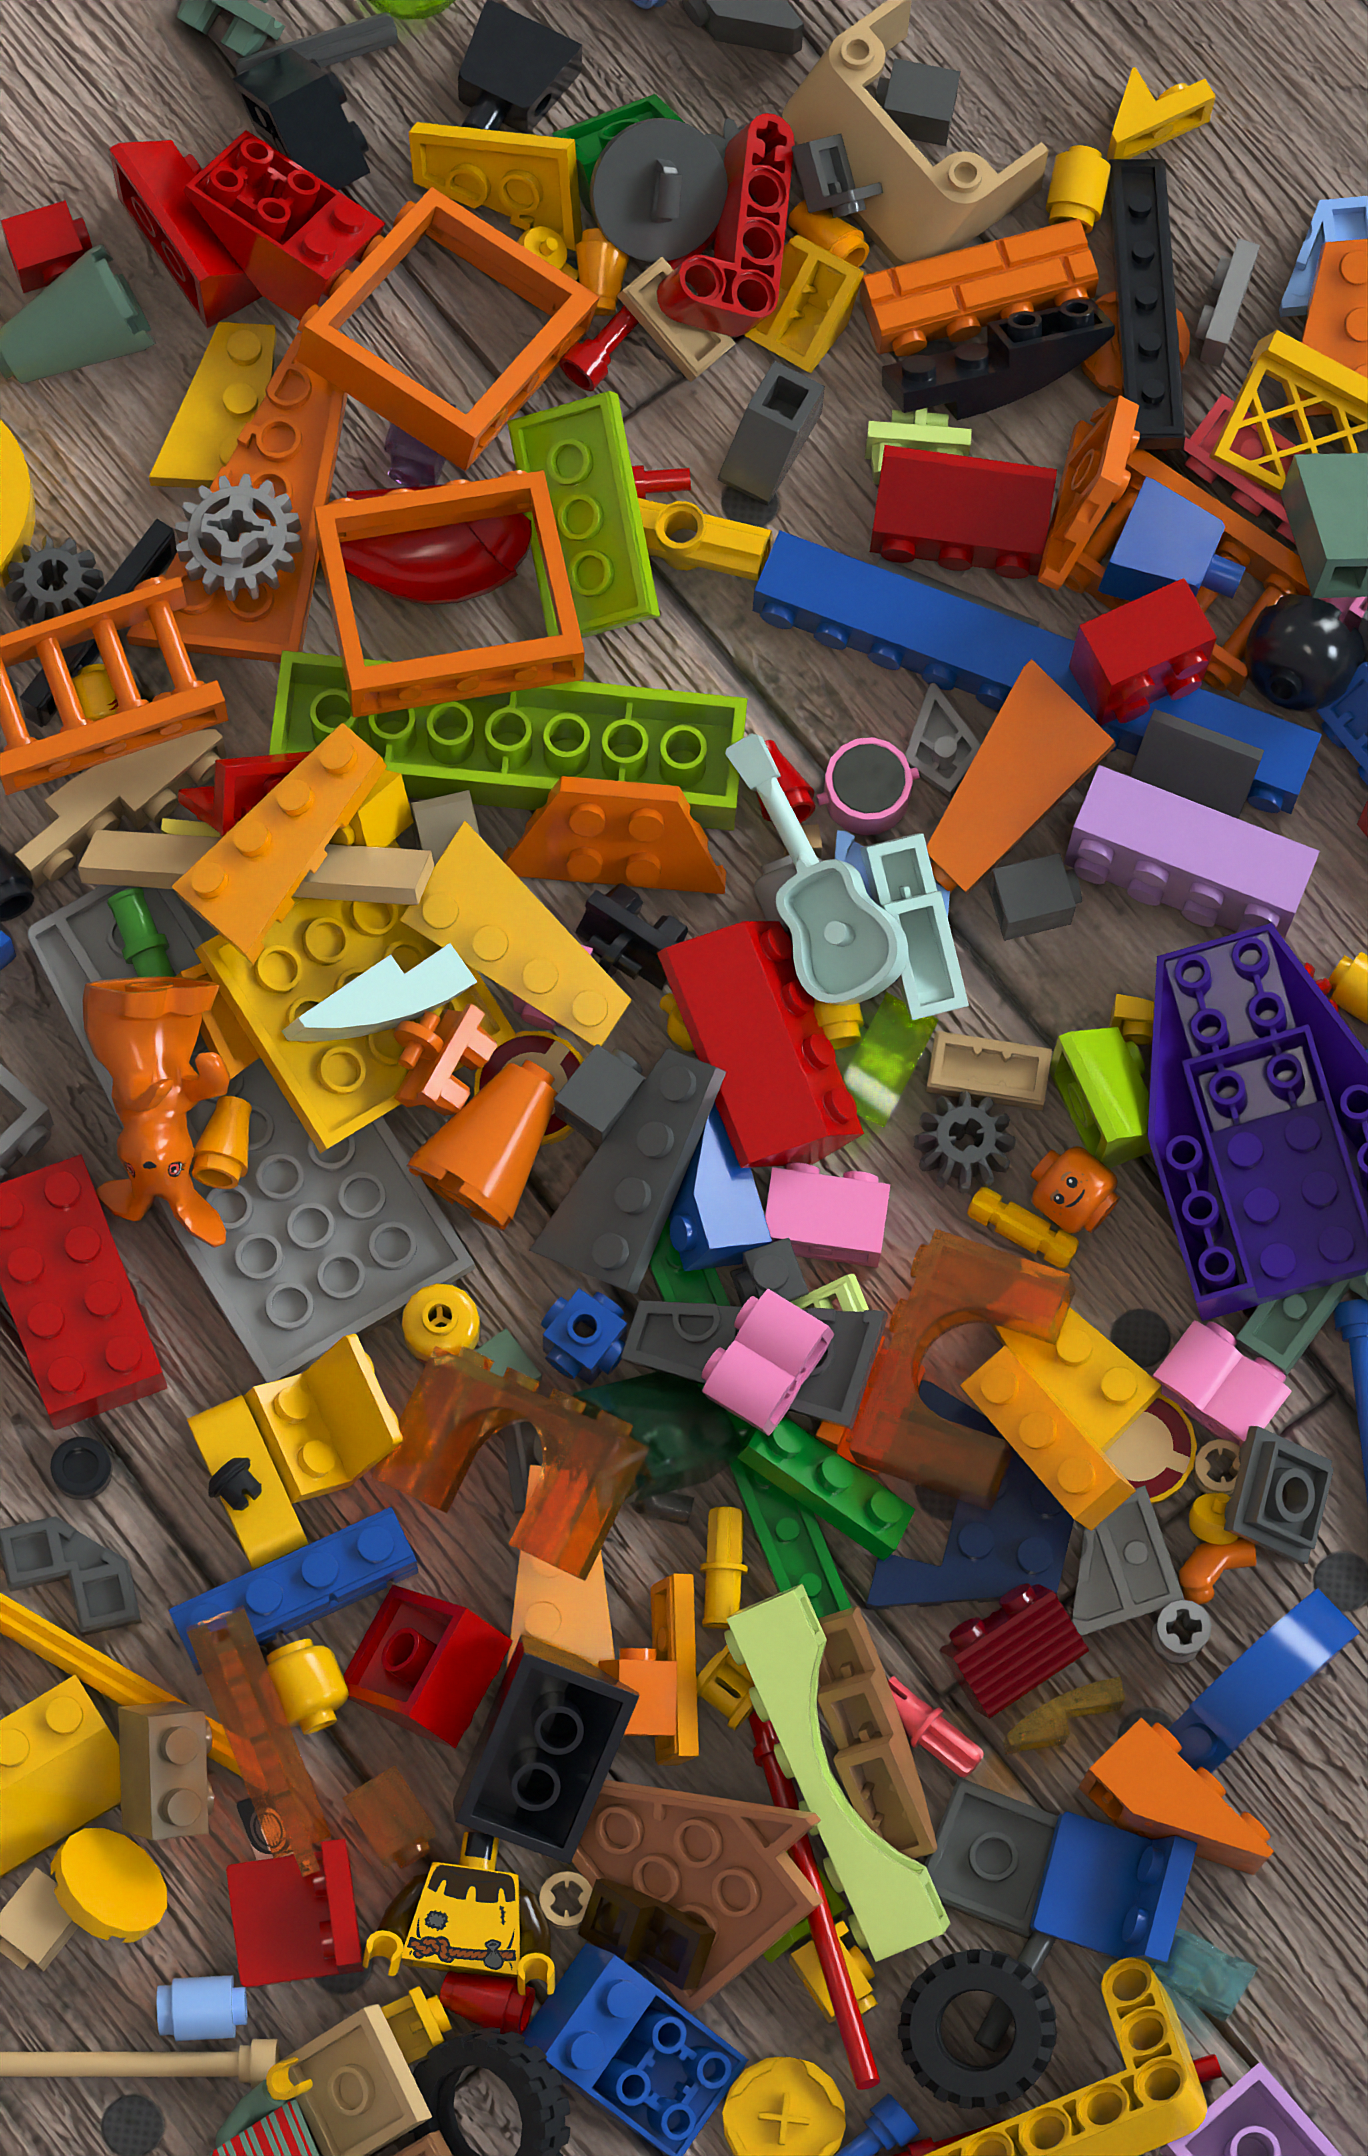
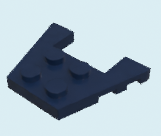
(985, 1550)

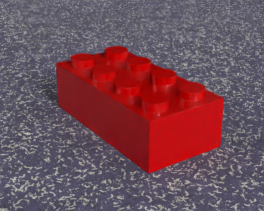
(72, 1296)

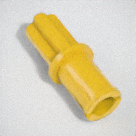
(723, 1566)

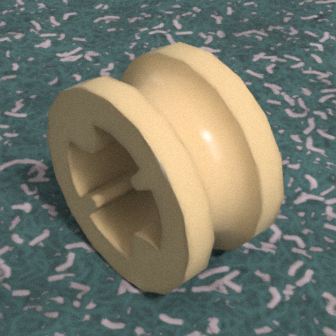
(1202, 1466)
(547, 1899)

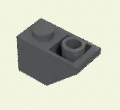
(772, 432)

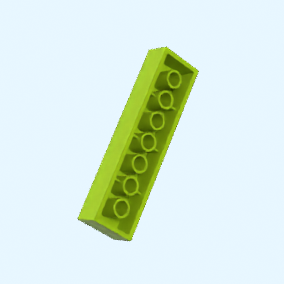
(522, 741)

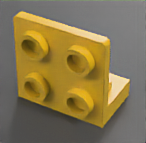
(326, 1422)

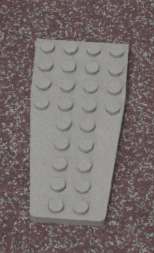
(310, 1236)

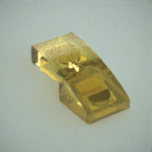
(1049, 1723)

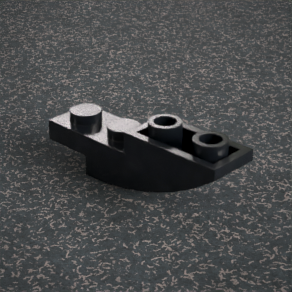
(1016, 360)

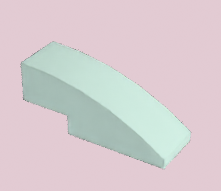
(906, 888)
(384, 998)

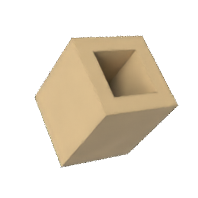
(34, 1923)

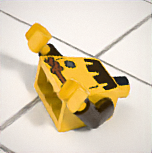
(467, 1921)

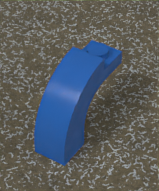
(1261, 1681)

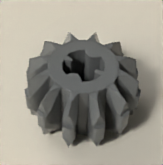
(53, 565)
(952, 1125)

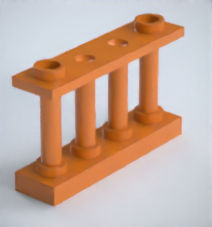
(1241, 542)
(136, 721)

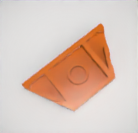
(1089, 483)
(617, 836)

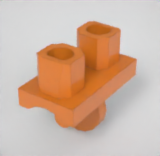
(433, 1052)

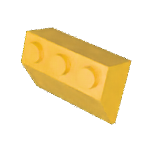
(54, 1772)

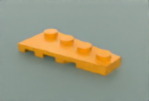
(264, 858)
(561, 1607)

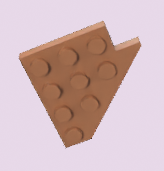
(710, 1861)

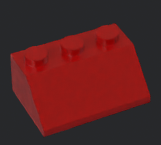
(151, 188)
(962, 511)

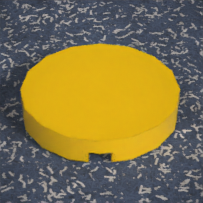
(109, 1885)

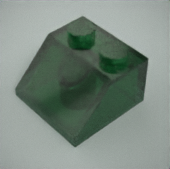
(684, 1430)

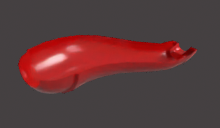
(441, 561)

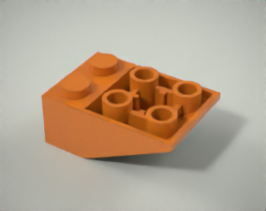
(1157, 1795)

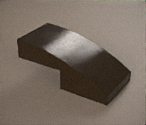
(647, 1932)

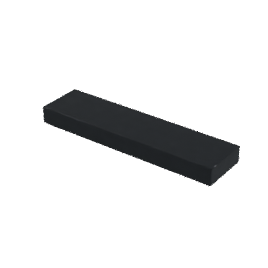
(144, 562)

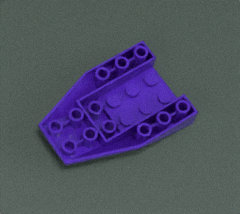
(1257, 1123)

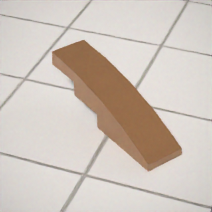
(871, 1737)

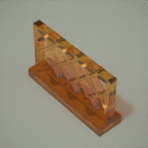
(260, 1736)

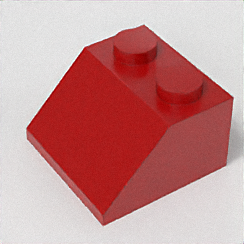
(425, 1665)

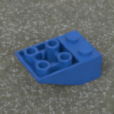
(633, 2050)

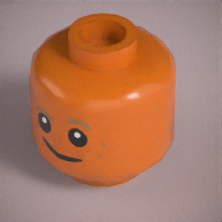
(1074, 1189)

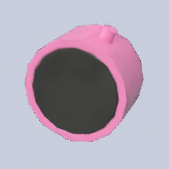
(867, 786)

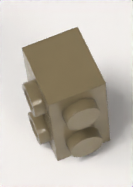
(164, 1770)

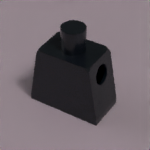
(514, 70)

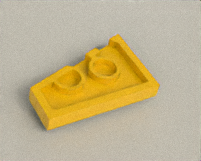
(217, 405)
(1088, 1377)

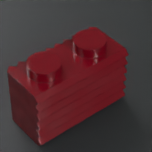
(1012, 1648)

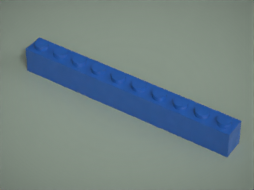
(985, 651)

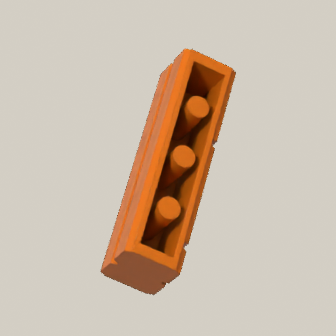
(977, 285)

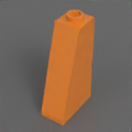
(1020, 773)

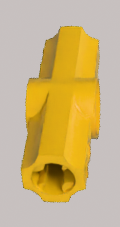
(717, 545)

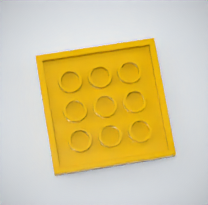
(305, 959)

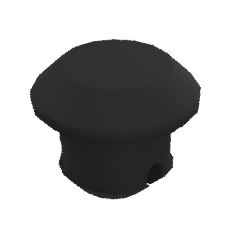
(233, 1482)

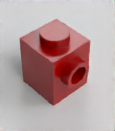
(44, 244)

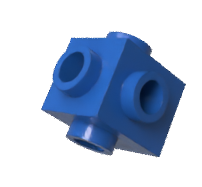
(579, 1355)

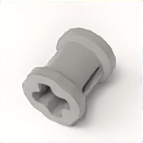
(1193, 1619)

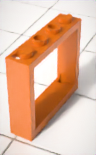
(401, 399)
(459, 673)

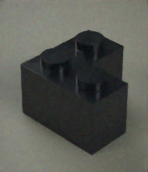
(303, 117)

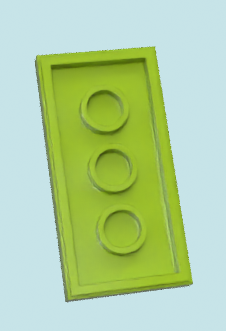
(594, 510)

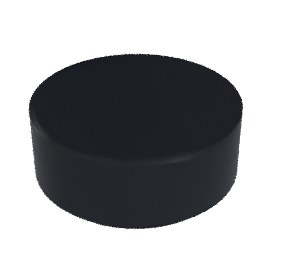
(81, 1468)

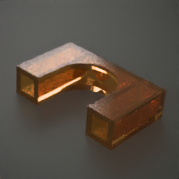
(953, 1287)
(584, 1462)

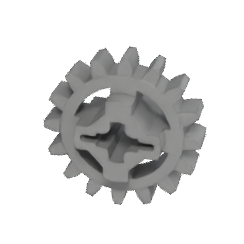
(217, 526)

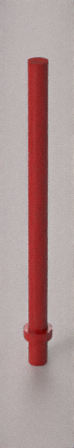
(820, 1919)

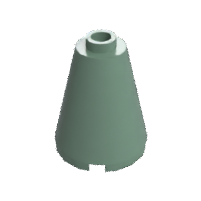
(75, 323)

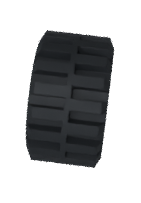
(922, 2037)

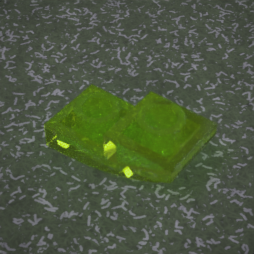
(886, 1059)

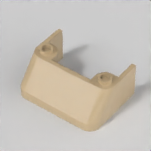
(922, 205)

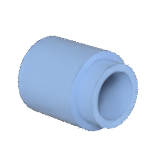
(201, 2008)

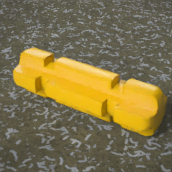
(1023, 1227)

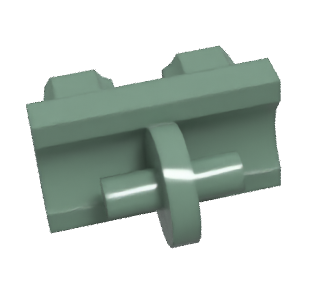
(247, 29)

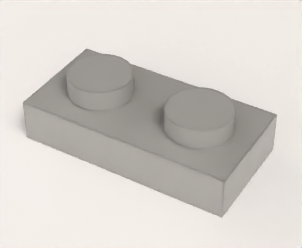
(1232, 280)

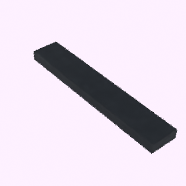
(1146, 300)

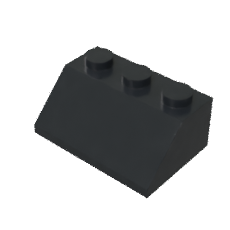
(544, 1750)

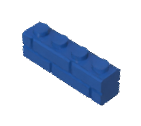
(308, 1581)

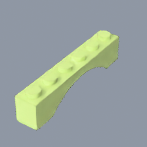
(887, 1890)

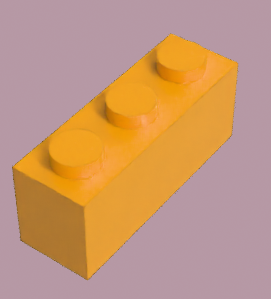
(1048, 1438)

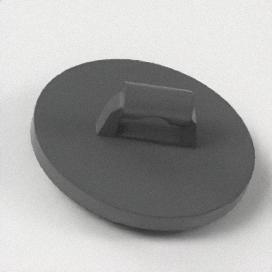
(658, 189)

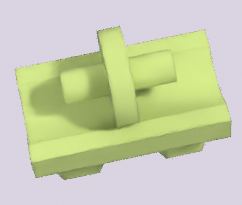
(915, 431)

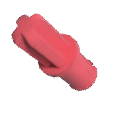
(935, 1733)

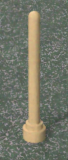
(248, 2063)

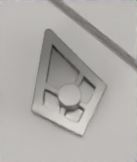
(941, 743)

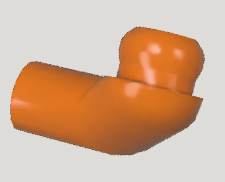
(1207, 1565)

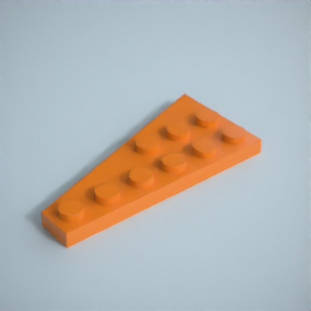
(295, 448)

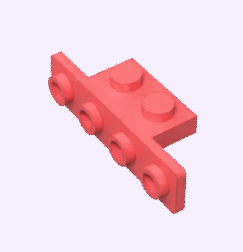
(1246, 444)

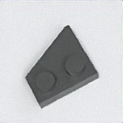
(1124, 1568)

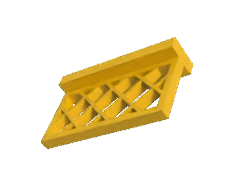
(1299, 371)

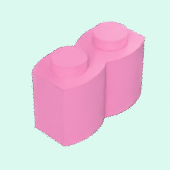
(766, 1360)
(1220, 1384)

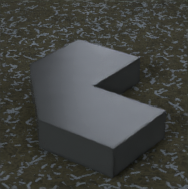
(56, 1551)

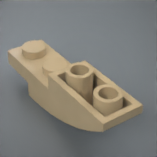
(133, 785)

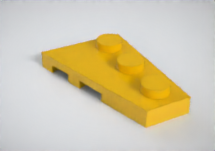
(506, 171)

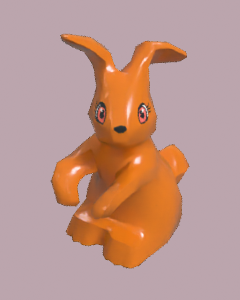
(145, 1040)

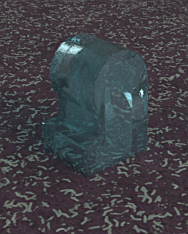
(1205, 1974)

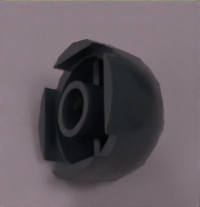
(1302, 653)

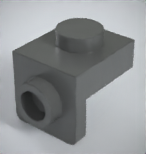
(828, 179)

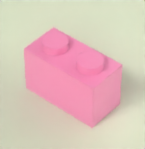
(828, 1214)

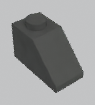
(749, 23)

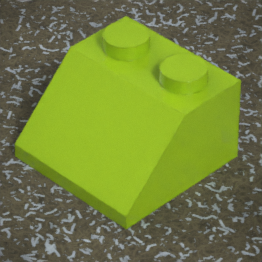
(1103, 1092)

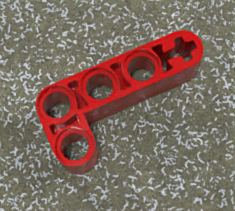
(755, 163)

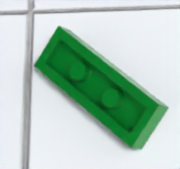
(829, 1486)

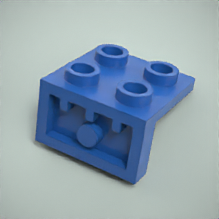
(1112, 1889)

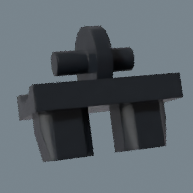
(625, 939)

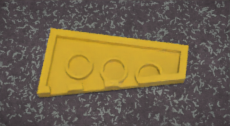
(514, 939)

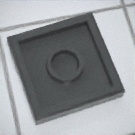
(1196, 763)
(991, 1856)

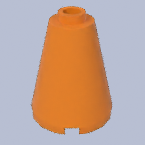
(490, 1145)

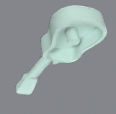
(840, 936)

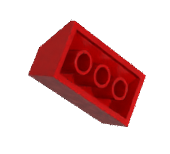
(759, 1025)

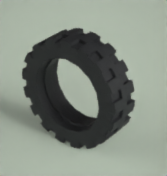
(517, 2065)

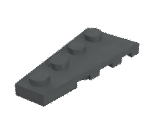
(629, 1185)
(683, 1336)

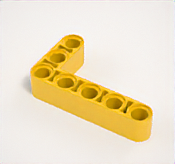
(1136, 2097)

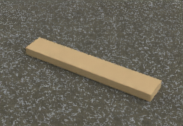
(345, 873)

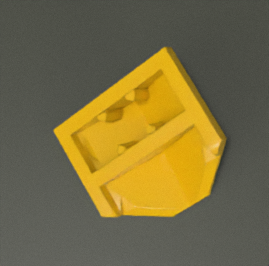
(812, 304)

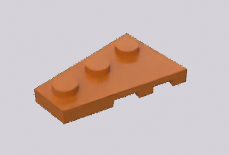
(1338, 311)

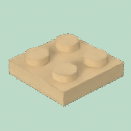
(359, 2087)

